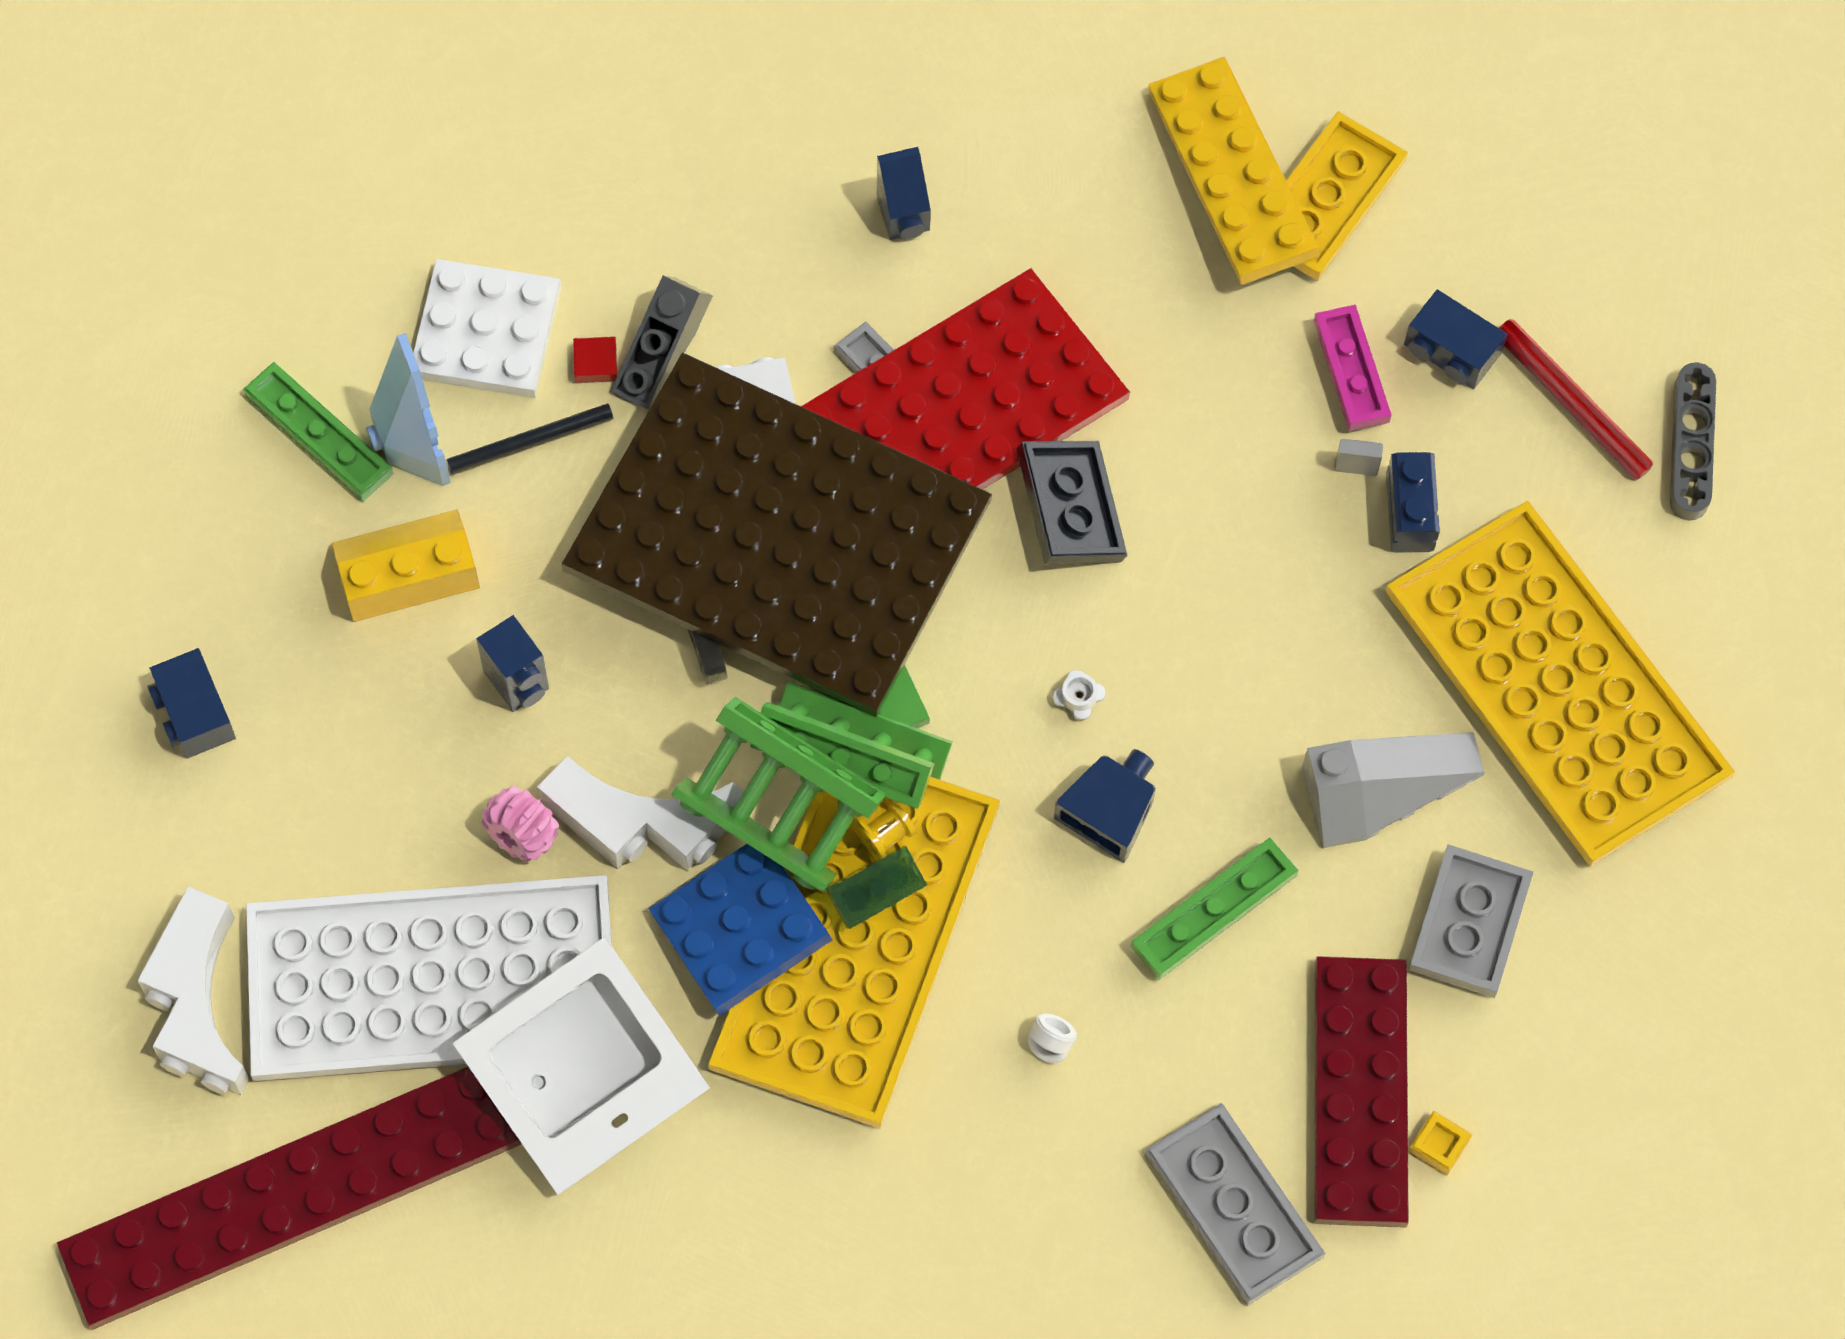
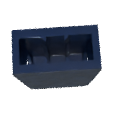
(1109, 803)

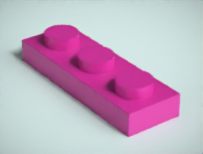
(1352, 368)

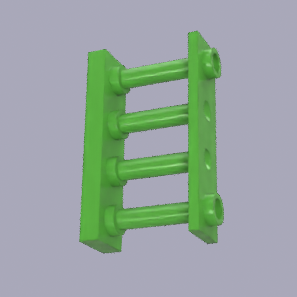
(875, 748)
(817, 774)

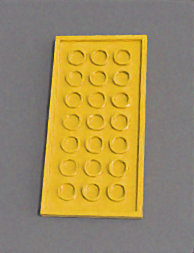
(1559, 683)
(849, 1012)

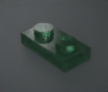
(876, 887)

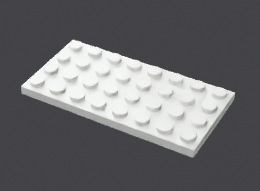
(404, 971)

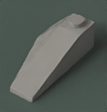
(1376, 781)

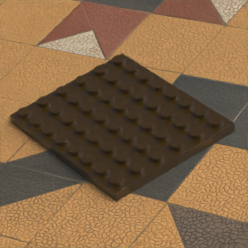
(777, 533)

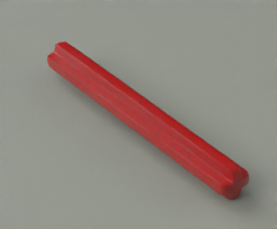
(1575, 400)

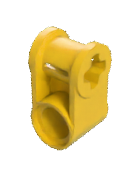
(883, 828)

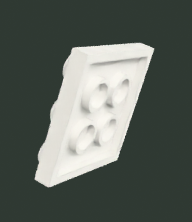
(486, 327)

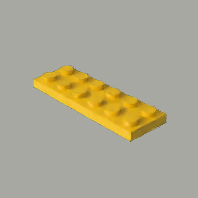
(1233, 170)

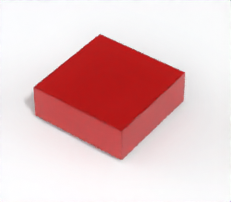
(595, 359)

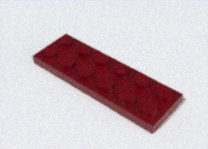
(1361, 1092)

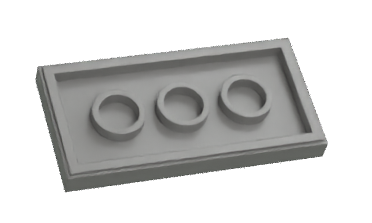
(1234, 1204)

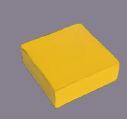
(1440, 1142)

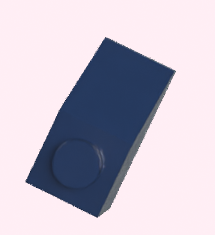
(903, 194)

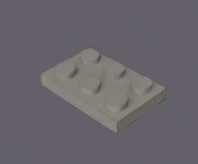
(1471, 921)

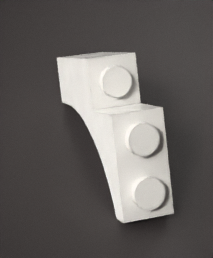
(622, 822)
(181, 978)

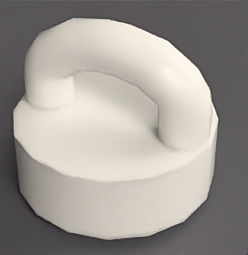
(1052, 1035)

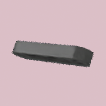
(1696, 441)

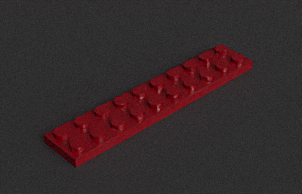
(284, 1196)

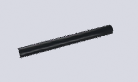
(529, 439)

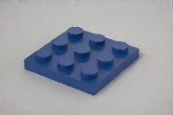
(740, 926)

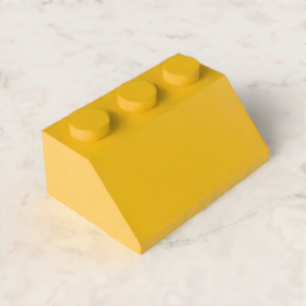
(406, 565)

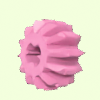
(520, 823)

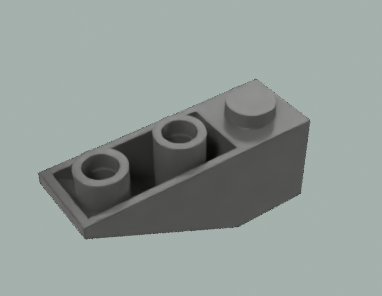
(661, 339)

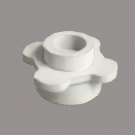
(1083, 683)

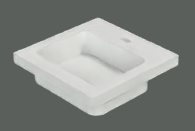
(578, 1058)

